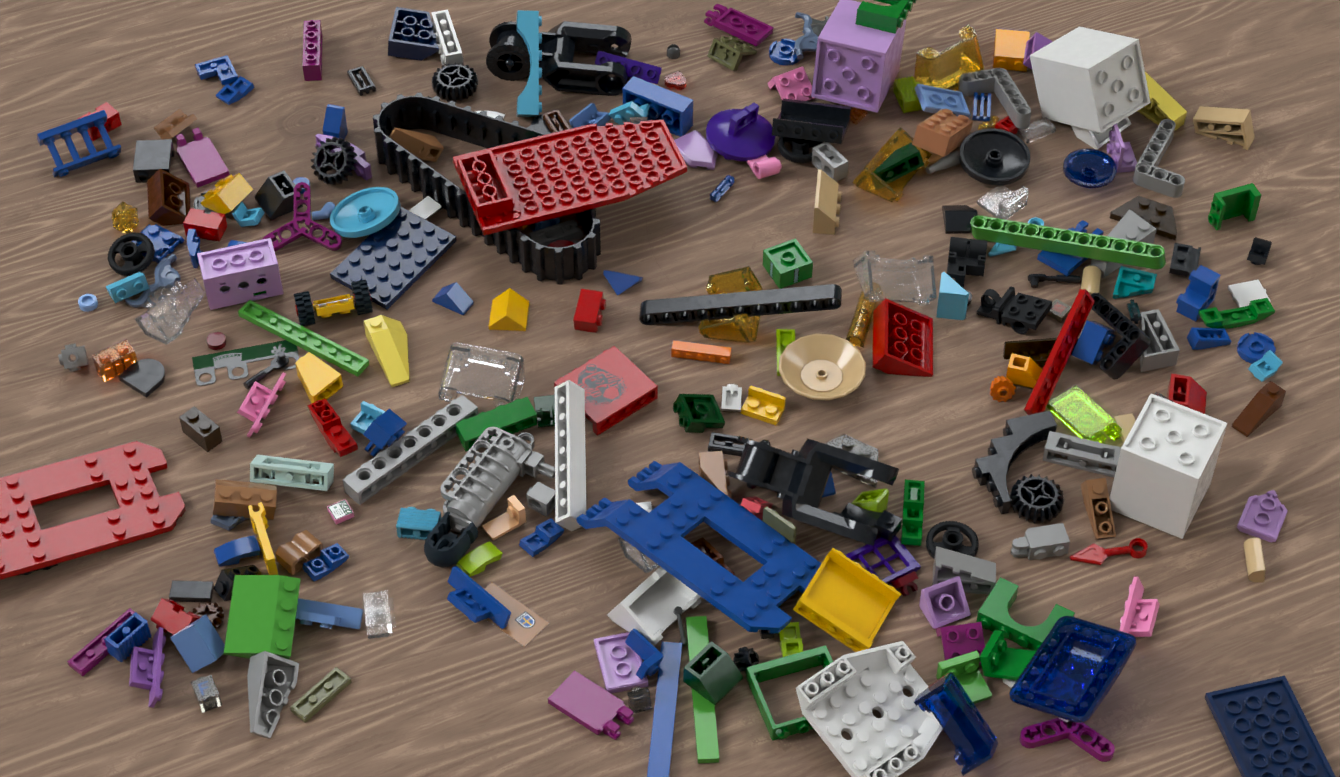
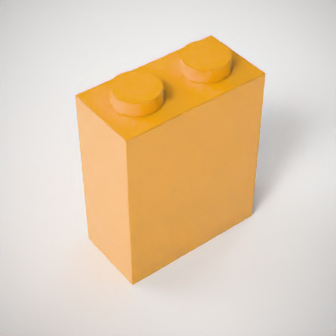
(1010, 49)

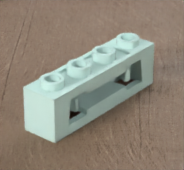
(291, 472)

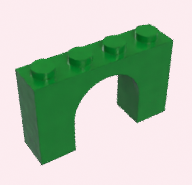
(884, 17)
(995, 616)

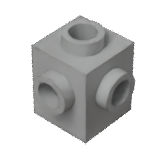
(79, 352)

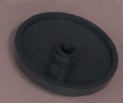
(994, 156)

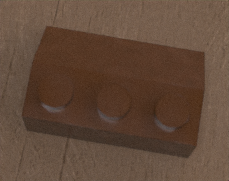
(167, 198)

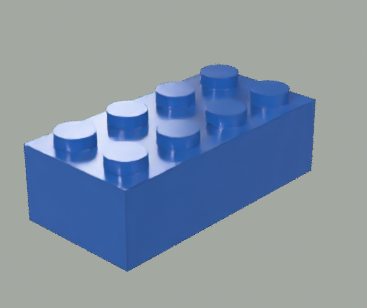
(664, 104)

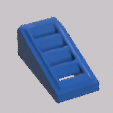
(1201, 338)

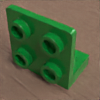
(1001, 661)

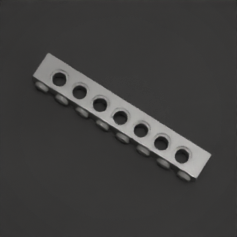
(408, 450)

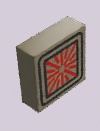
(1059, 310)

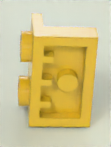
(763, 405)

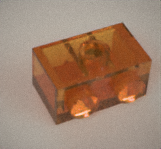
(114, 360)

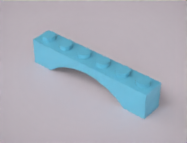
(528, 28)

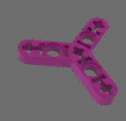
(299, 217)
(1073, 734)

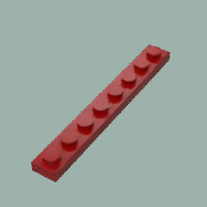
(1060, 353)

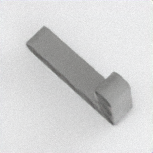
(999, 82)
(1147, 172)

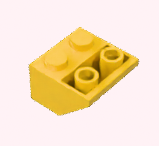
(227, 194)

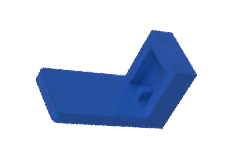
(646, 651)

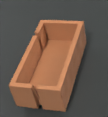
(942, 132)

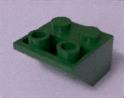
(712, 673)

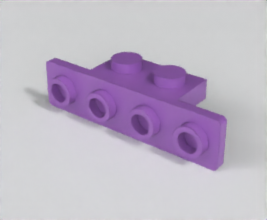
(146, 668)

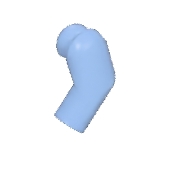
(324, 213)

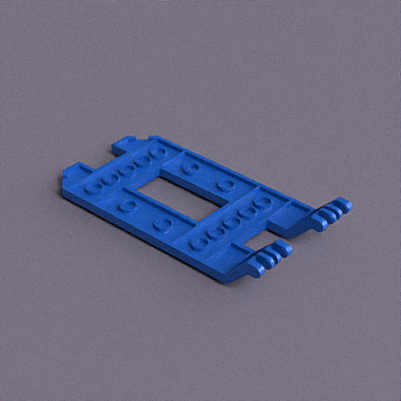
(694, 501)

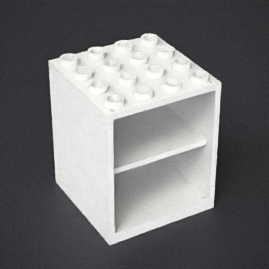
(1090, 79)
(1166, 465)

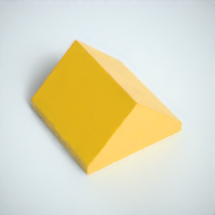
(509, 312)

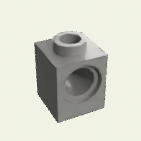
(541, 498)

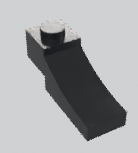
(886, 522)

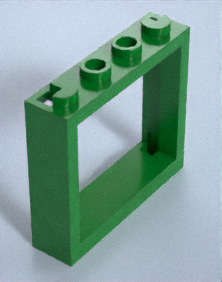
(778, 668)

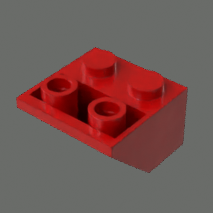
(1187, 392)

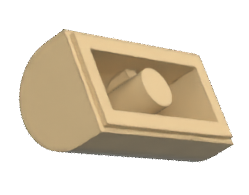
(1091, 279)
(1254, 560)

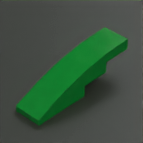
(912, 512)

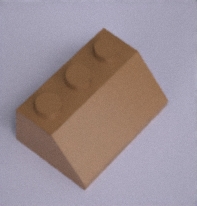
(234, 497)

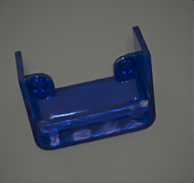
(960, 720)

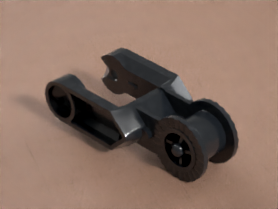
(511, 60)
(802, 478)

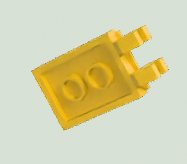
(259, 526)

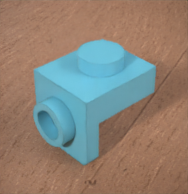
(246, 216)
(1266, 366)

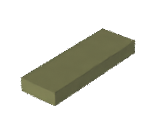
(320, 694)

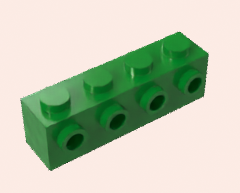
(509, 417)

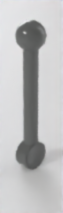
(677, 611)

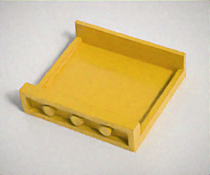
(846, 601)

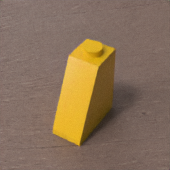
(317, 377)

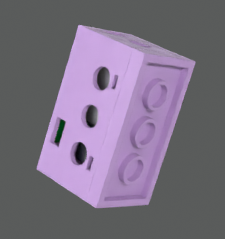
(240, 273)

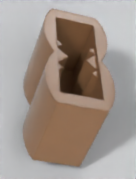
(298, 551)

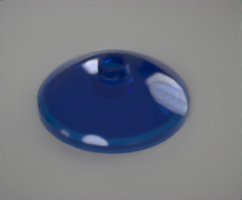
(1089, 168)

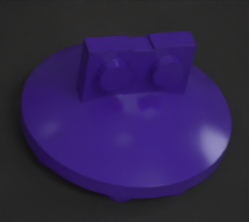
(740, 134)

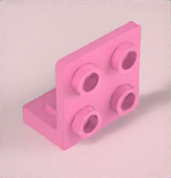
(792, 85)

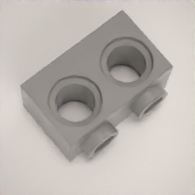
(829, 160)

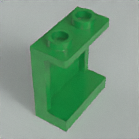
(1233, 203)

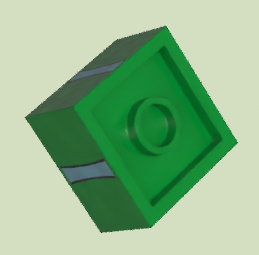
(787, 263)

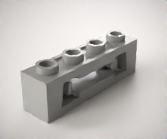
(1081, 453)

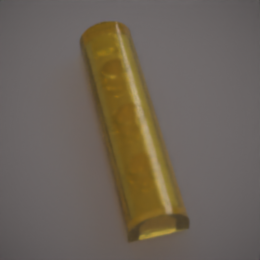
(861, 321)

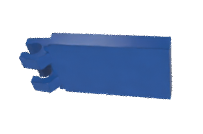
(1062, 262)

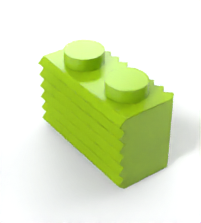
(906, 95)

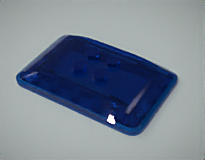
(1073, 669)

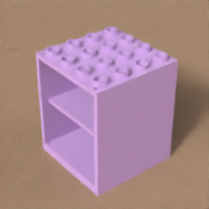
(855, 61)

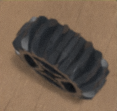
(454, 82)
(325, 157)
(1036, 498)

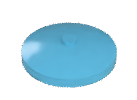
(365, 212)

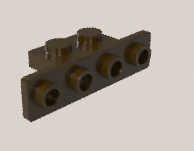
(1036, 349)

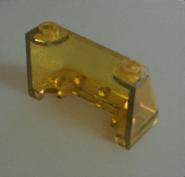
(945, 67)
(870, 182)
(741, 327)

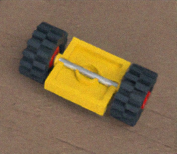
(341, 304)

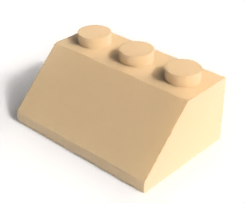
(826, 204)

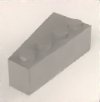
(1130, 228)

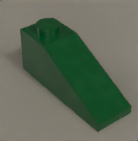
(900, 163)

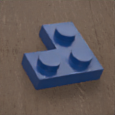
(219, 66)

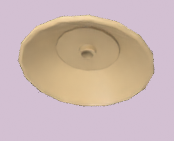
(822, 367)

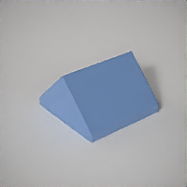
(199, 644)

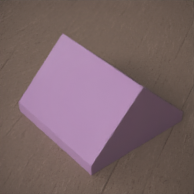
(944, 602)

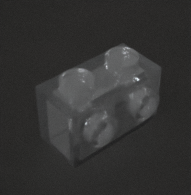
(377, 614)

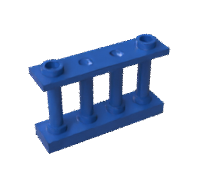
(81, 126)

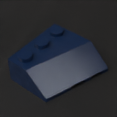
(412, 35)

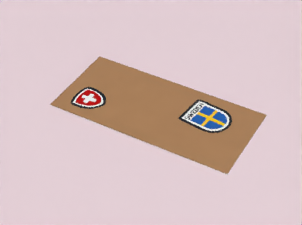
(523, 622)

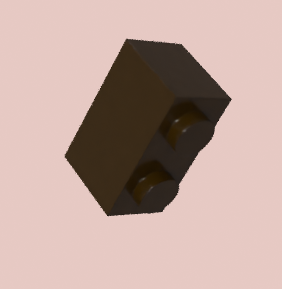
(200, 429)

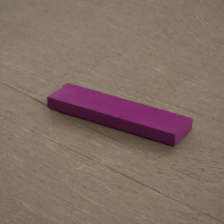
(96, 649)

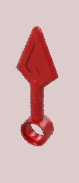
(1096, 554)

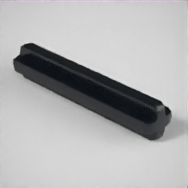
(1134, 311)

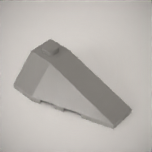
(269, 686)

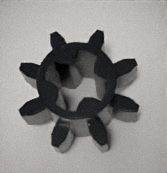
(745, 658)

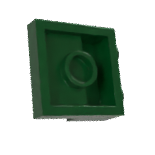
(698, 412)

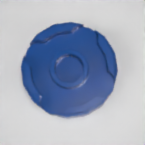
(783, 52)
(1254, 346)

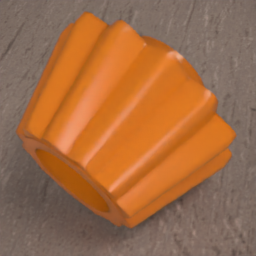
(1002, 389)

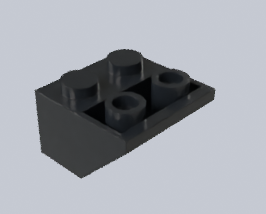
(277, 195)

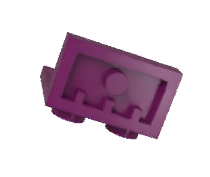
(961, 639)

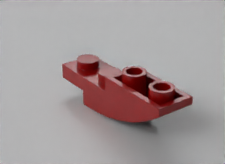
(332, 428)

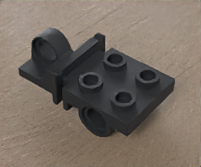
(966, 258)
(1019, 310)

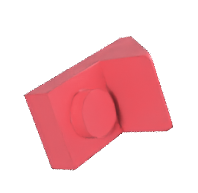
(755, 505)

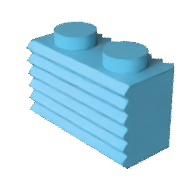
(416, 522)

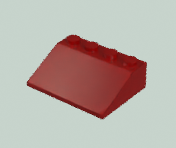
(902, 340)

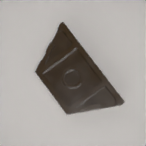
(1153, 212)

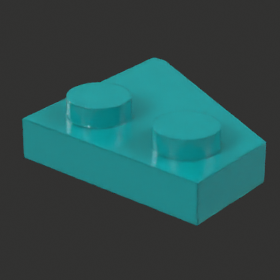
(1133, 283)

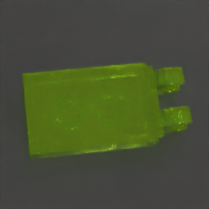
(1084, 416)

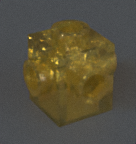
(125, 217)

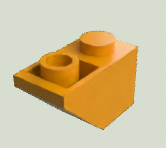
(1023, 371)

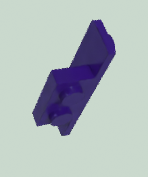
(633, 68)

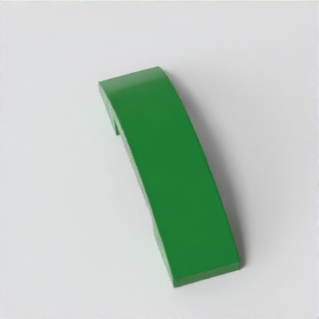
(1237, 317)

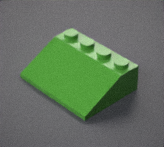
(262, 615)

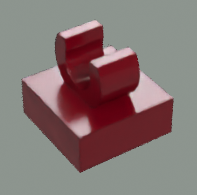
(905, 581)

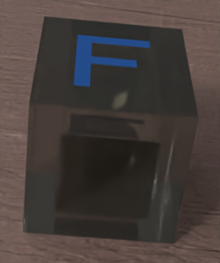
(206, 693)

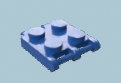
(161, 240)

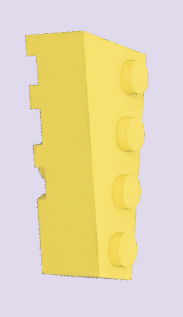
(1162, 105)

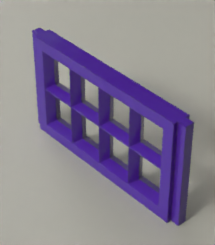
(901, 552)

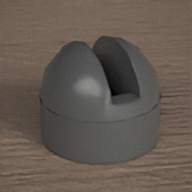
(673, 51)

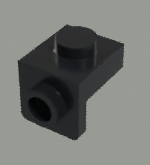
(1259, 251)

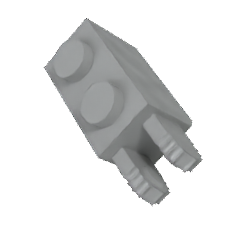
(1042, 542)

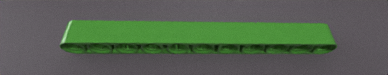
(1068, 242)

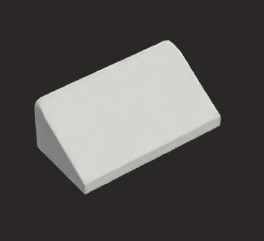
(426, 208)

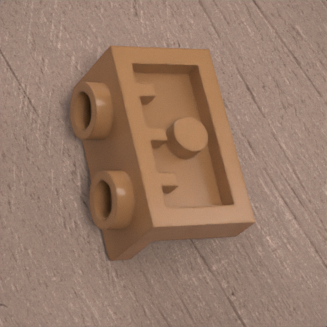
(174, 124)

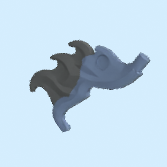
(812, 30)

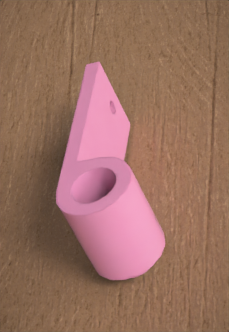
(765, 166)

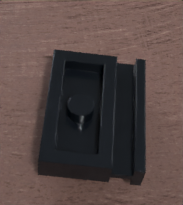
(1184, 259)

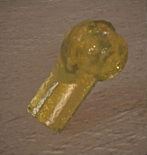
(989, 124)

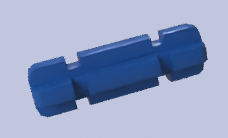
(722, 188)

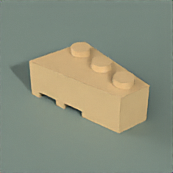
(1225, 123)

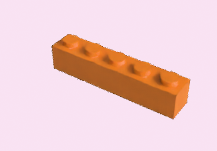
(701, 352)

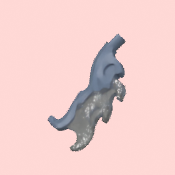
(165, 283)

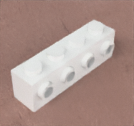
(446, 38)

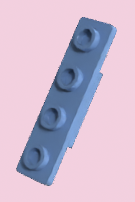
(328, 614)

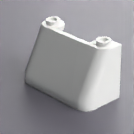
(653, 605)

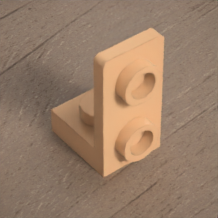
(507, 521)

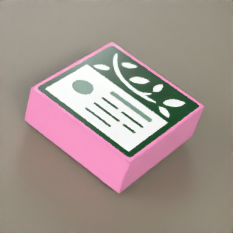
(340, 511)

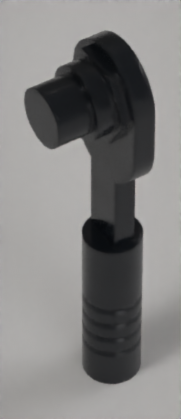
(1036, 278)
(276, 364)

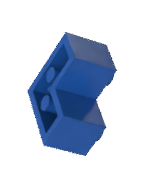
(1199, 293)
(1092, 341)

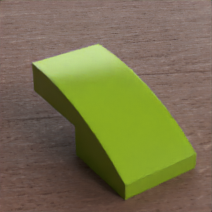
(478, 558)
(790, 639)

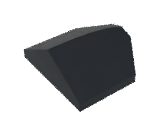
(958, 218)

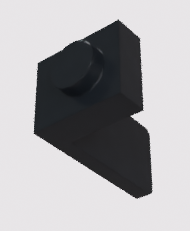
(226, 578)

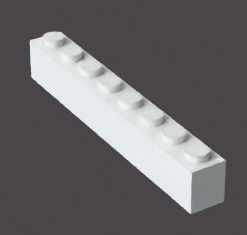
(570, 455)

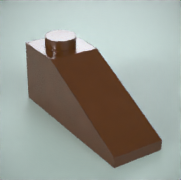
(1260, 408)

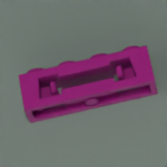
(312, 50)

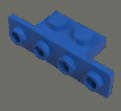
(474, 600)

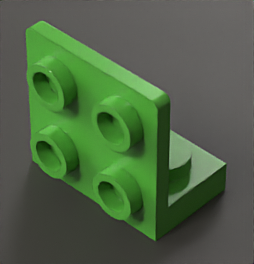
(967, 673)

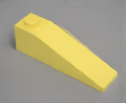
(390, 347)

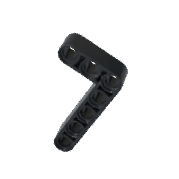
(1130, 346)

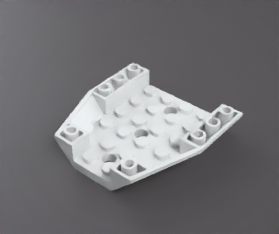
(844, 698)

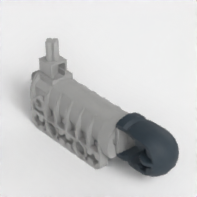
(480, 490)

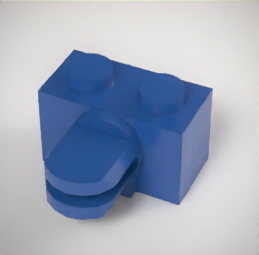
(384, 431)

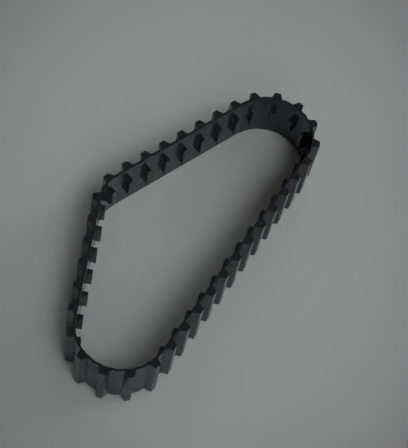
(487, 132)

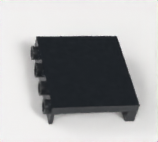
(812, 121)

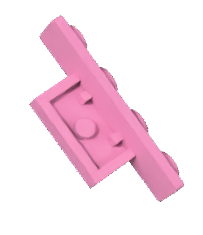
(257, 402)
(1139, 613)

